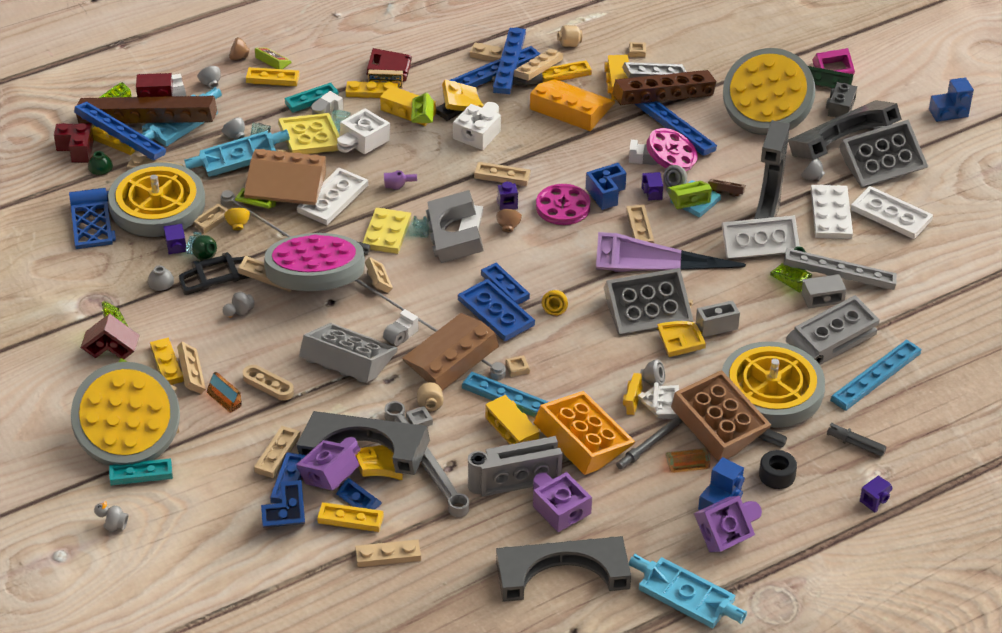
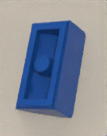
(357, 496)

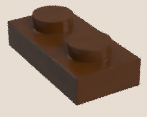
(733, 188)

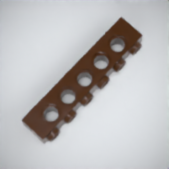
(664, 87)

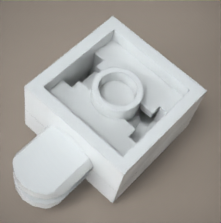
(478, 125)
(363, 132)

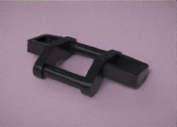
(204, 283)

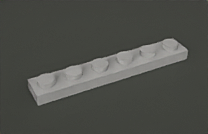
(846, 270)

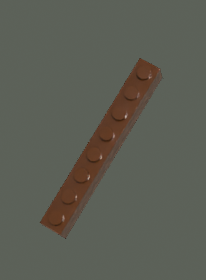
(155, 109)

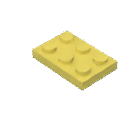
(387, 230)

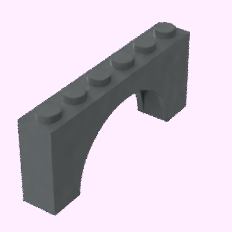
(814, 141)
(774, 157)
(404, 439)
(601, 555)

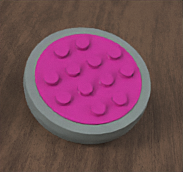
(314, 262)

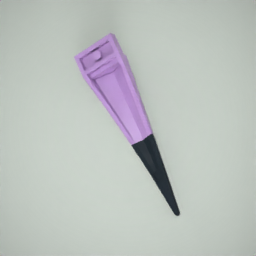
(627, 254)

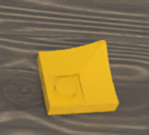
(459, 96)
(681, 337)
(377, 462)

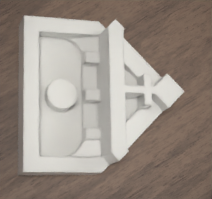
(659, 400)

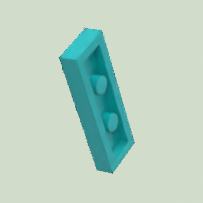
(307, 98)
(141, 472)

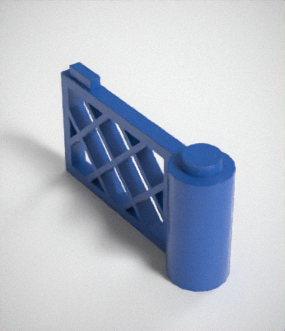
(90, 201)

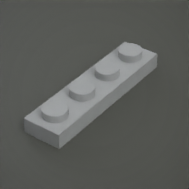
(649, 69)

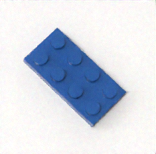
(496, 310)

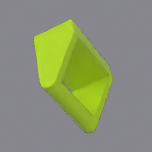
(690, 194)

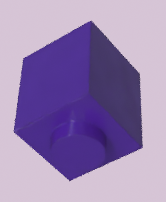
(175, 239)

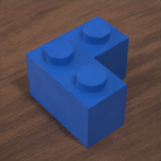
(954, 103)
(605, 184)
(725, 482)
(289, 511)

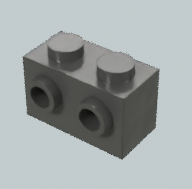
(841, 99)

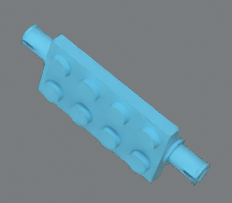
(170, 132)
(235, 153)
(686, 591)

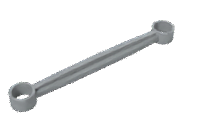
(432, 467)

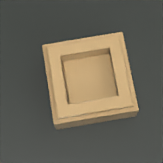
(637, 49)
(517, 366)

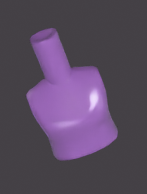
(397, 179)

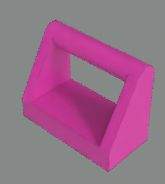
(835, 56)

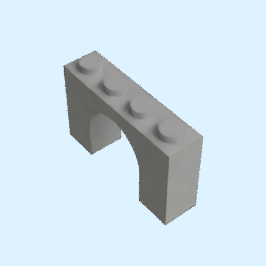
(444, 212)

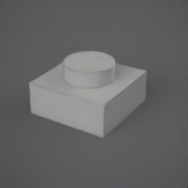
(419, 416)

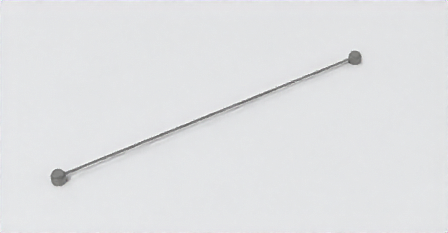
(497, 370)

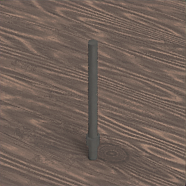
(634, 454)

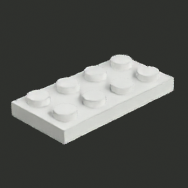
(334, 196)
(831, 212)
(891, 212)
(759, 237)

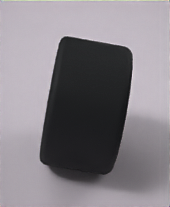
(777, 478)

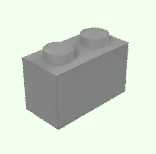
(823, 291)
(717, 318)

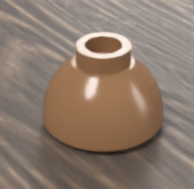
(239, 49)
(508, 219)

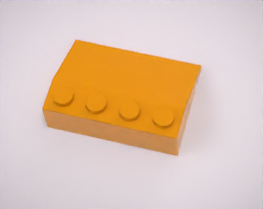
(569, 104)
(583, 431)

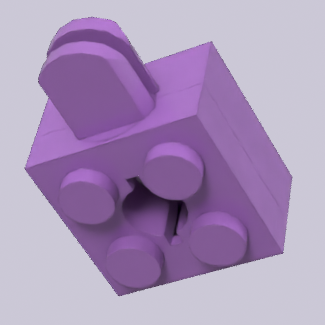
(329, 463)
(560, 500)
(727, 522)

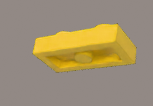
(634, 388)

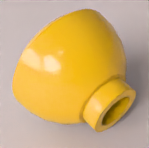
(237, 217)
(555, 302)

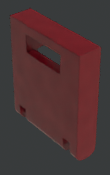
(390, 61)

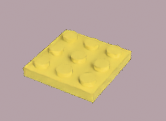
(310, 133)

